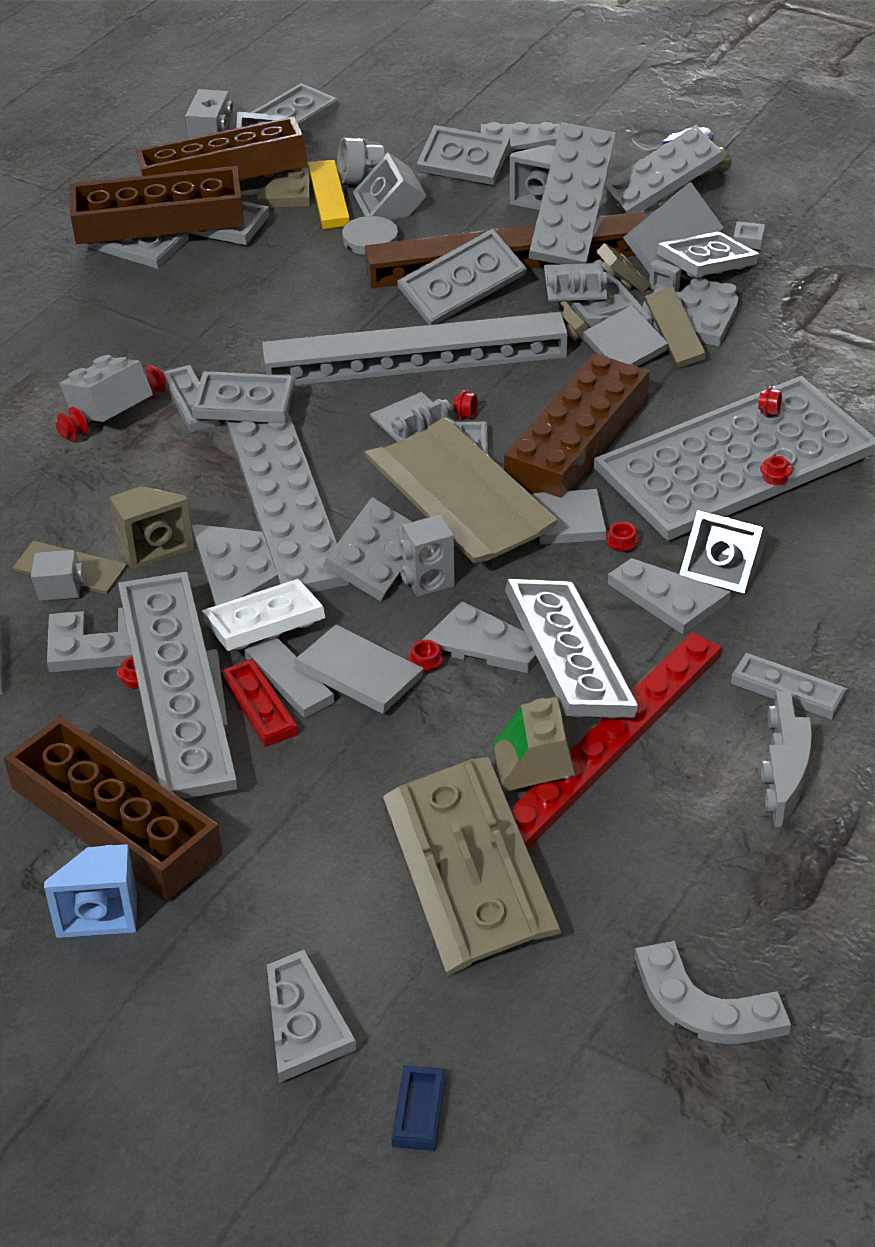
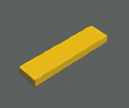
(328, 194)

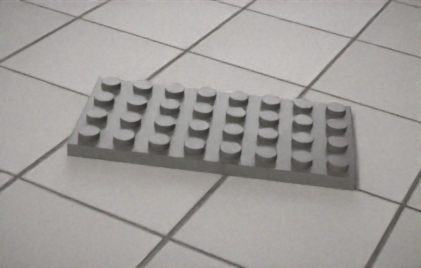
(718, 457)

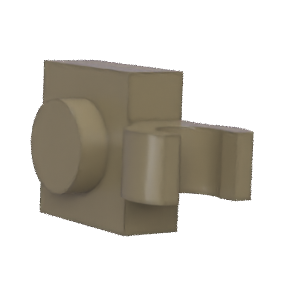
(574, 324)

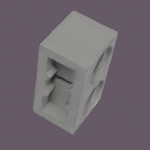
(427, 555)

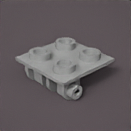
(575, 282)
(411, 416)

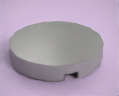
(368, 231)

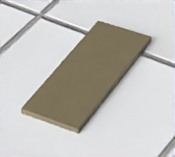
(100, 572)

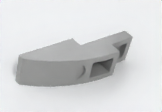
(787, 758)

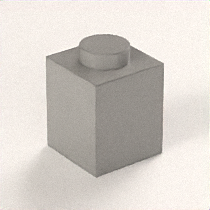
(57, 575)

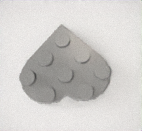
(708, 307)

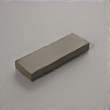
(675, 327)

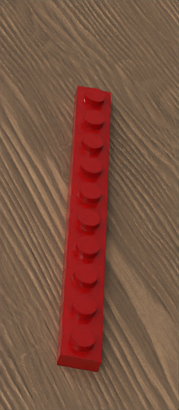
(613, 737)

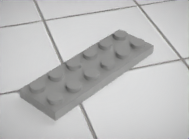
(572, 195)
(570, 649)

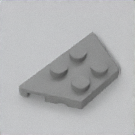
(599, 310)
(234, 561)

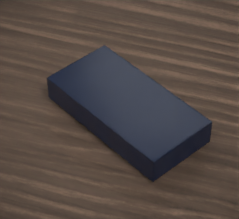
(418, 1108)

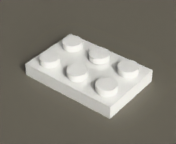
(263, 614)

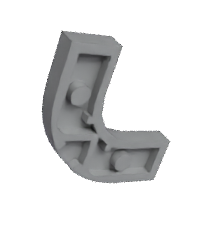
(711, 1017)

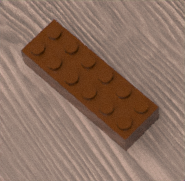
(254, 149)
(156, 205)
(577, 426)
(114, 804)

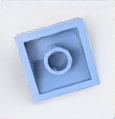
(94, 893)

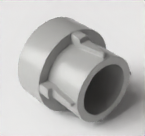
(357, 159)

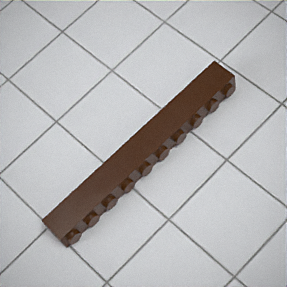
(394, 260)

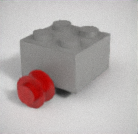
(105, 392)

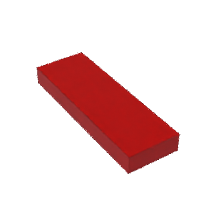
(259, 703)

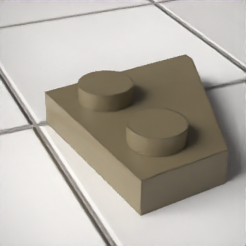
(287, 190)
(621, 264)

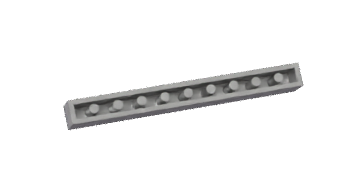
(417, 349)

